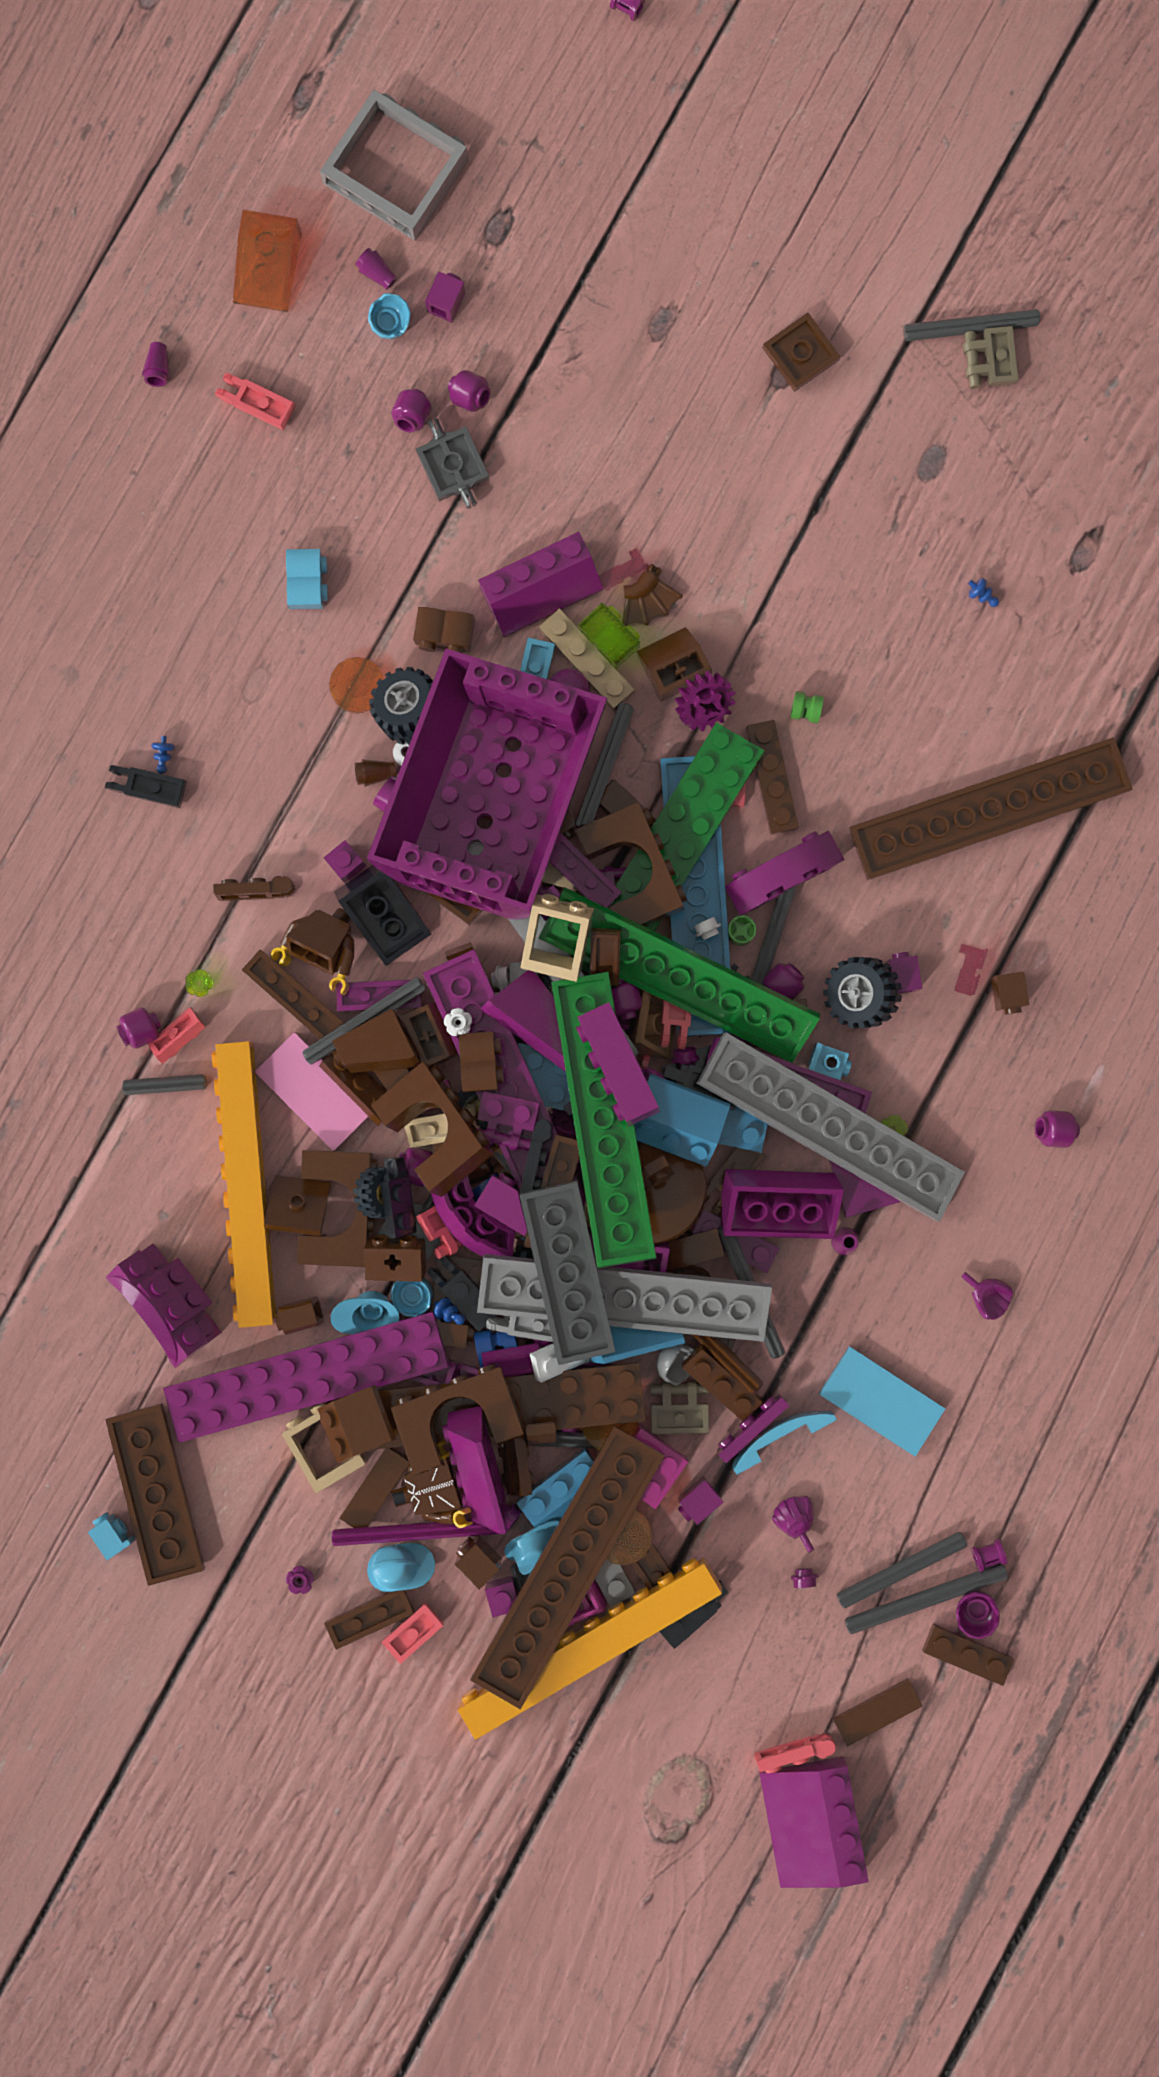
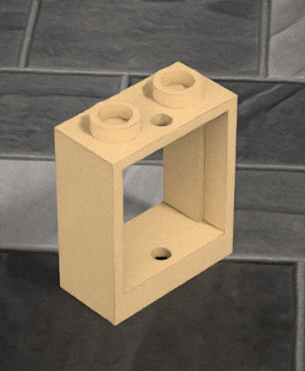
(552, 963)
(329, 1477)

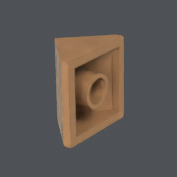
(647, 1028)

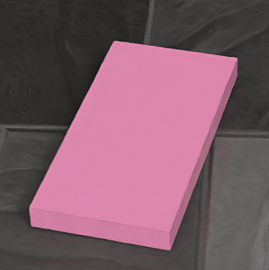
(311, 1093)

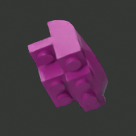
(166, 1301)

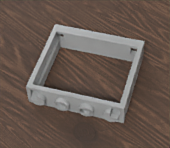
(370, 201)

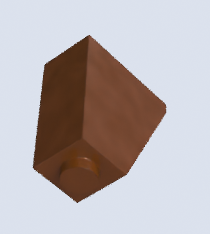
(376, 1046)

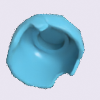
(389, 316)
(412, 1297)

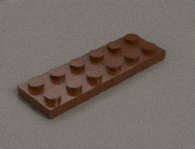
(155, 1494)

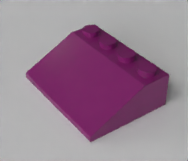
(814, 1825)

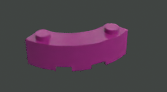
(784, 872)
(472, 1226)

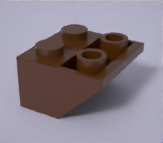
(672, 662)
(430, 1035)

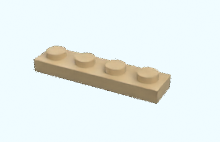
(586, 658)

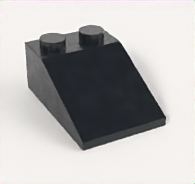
(382, 914)

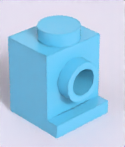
(819, 1057)
(110, 1535)

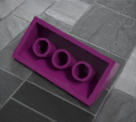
(541, 584)
(780, 1204)
(477, 1467)

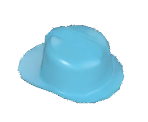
(363, 1313)
(529, 1546)
(400, 1567)

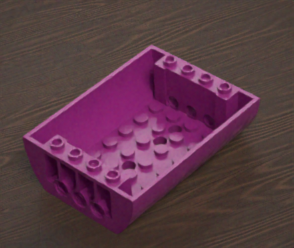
(454, 782)

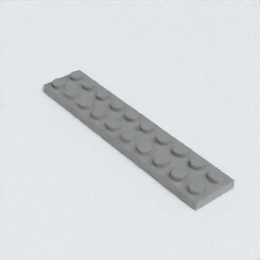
(830, 1127)
(638, 1299)

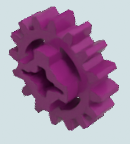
(707, 699)

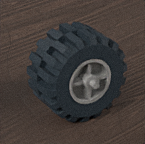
(400, 702)
(862, 992)

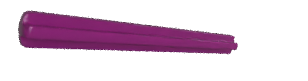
(405, 1532)

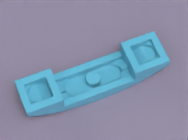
(813, 1419)

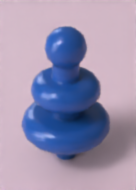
(985, 594)
(162, 756)
(447, 1311)

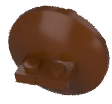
(673, 1191)

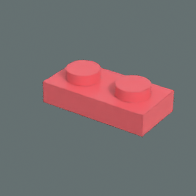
(176, 1035)
(412, 1633)

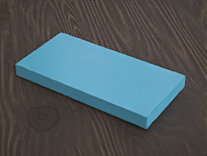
(881, 1401)

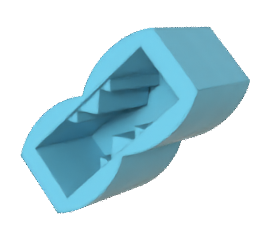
(305, 578)

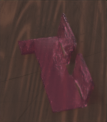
(619, 573)
(971, 963)

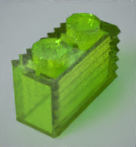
(610, 635)

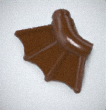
(648, 597)

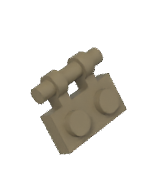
(999, 354)
(679, 1418)

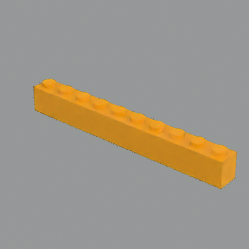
(245, 1184)
(601, 1641)

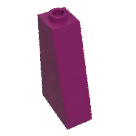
(530, 1014)

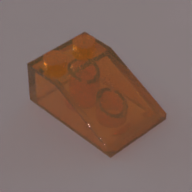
(266, 260)

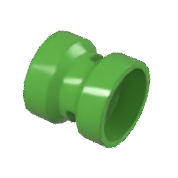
(807, 707)
(741, 930)

